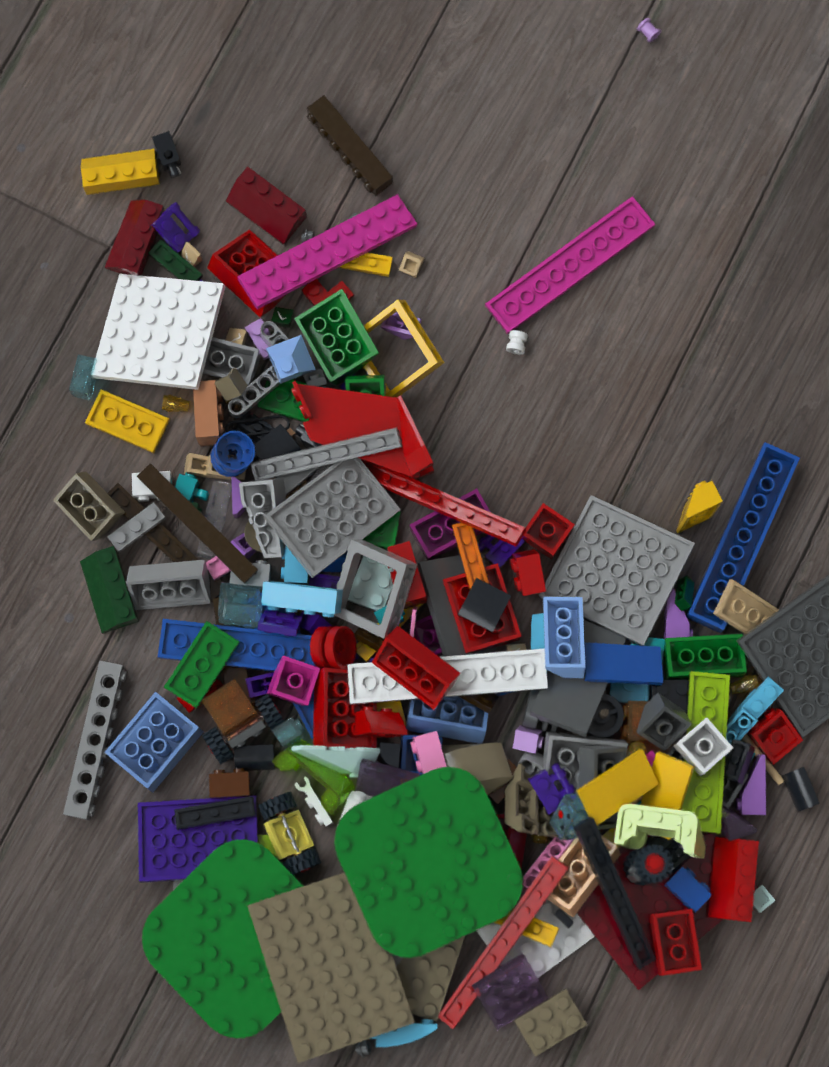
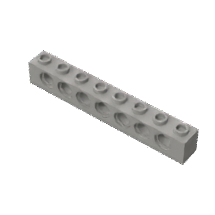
(104, 672)

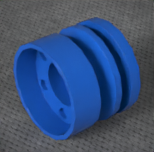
(232, 443)

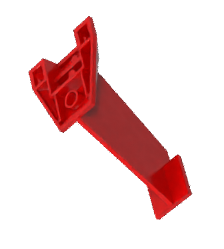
(349, 414)

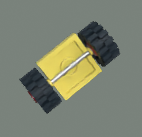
(289, 834)

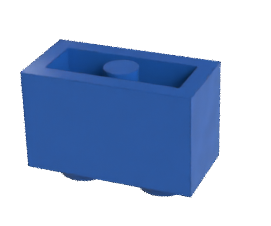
(688, 889)

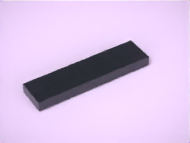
(215, 813)

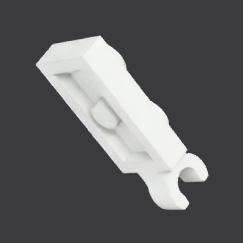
(313, 801)

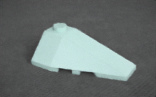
(338, 758)

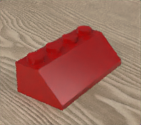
(415, 667)
(733, 879)

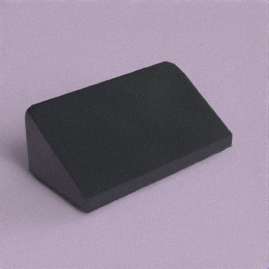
(738, 761)

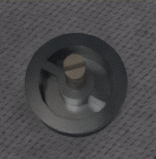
(607, 718)

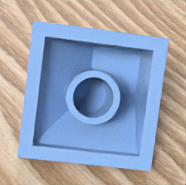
(290, 359)

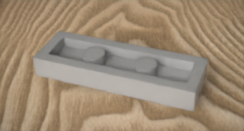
(136, 527)

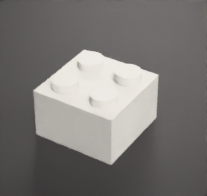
(703, 746)

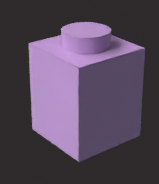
(528, 739)

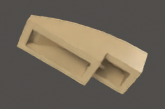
(202, 467)

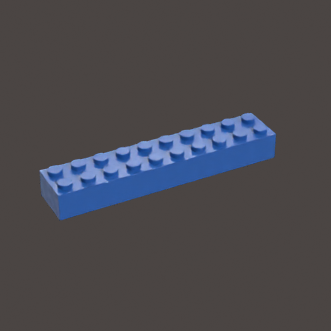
(743, 532)

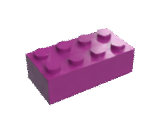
(435, 530)

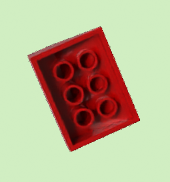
(237, 258)
(472, 635)
(334, 714)

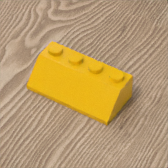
(119, 171)
(700, 505)

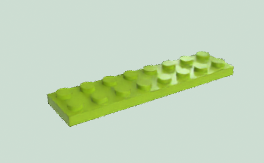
(707, 698)

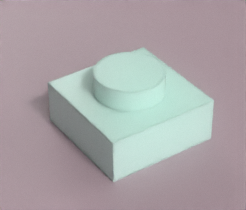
(762, 899)

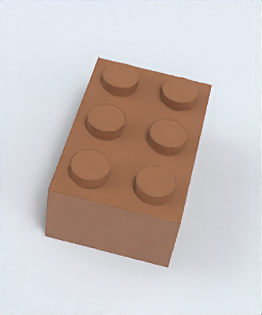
(208, 413)

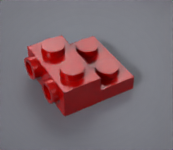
(774, 735)

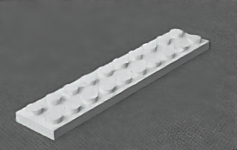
(479, 675)

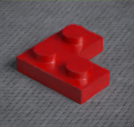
(316, 292)

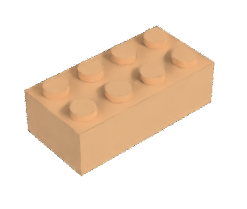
(579, 879)

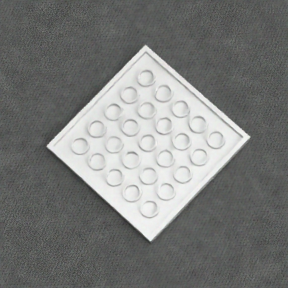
(158, 331)

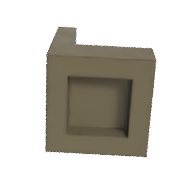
(231, 385)

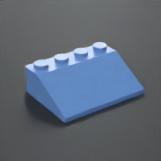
(451, 719)
(154, 742)

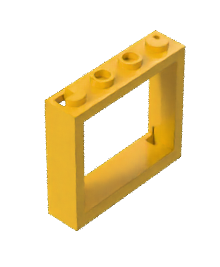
(421, 338)

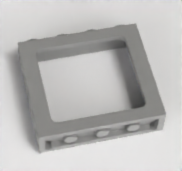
(404, 575)

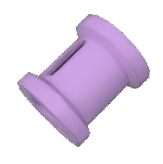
(648, 30)

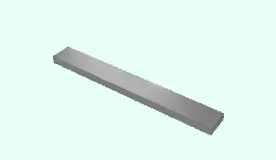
(326, 454)

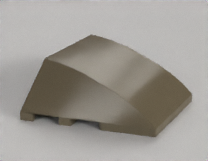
(482, 760)
(524, 808)

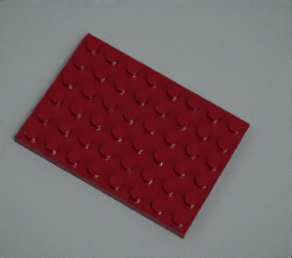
(645, 901)

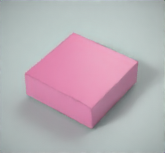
(216, 568)

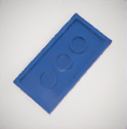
(623, 664)

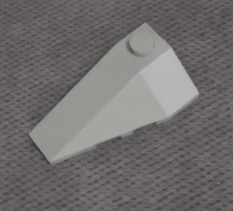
(259, 499)

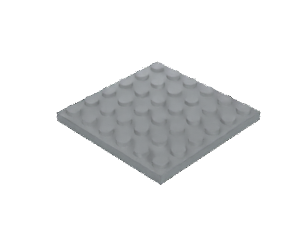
(619, 569)

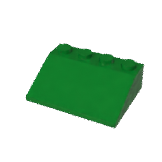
(337, 337)

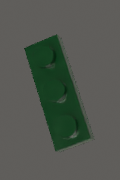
(174, 262)

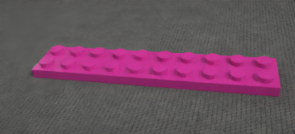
(326, 251)
(569, 265)

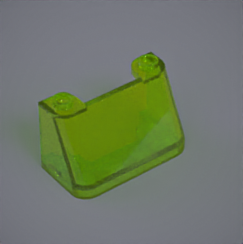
(337, 784)

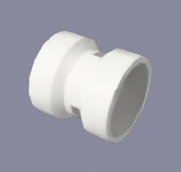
(517, 341)

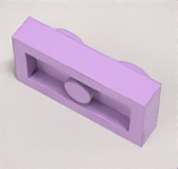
(254, 333)

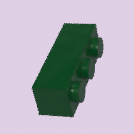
(684, 593)

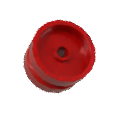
(333, 647)

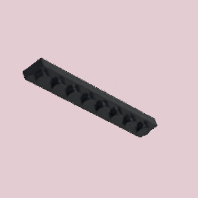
(614, 892)

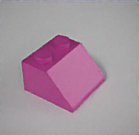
(293, 681)

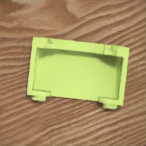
(638, 821)

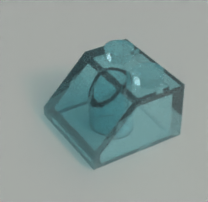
(239, 605)

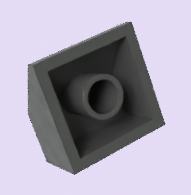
(662, 722)

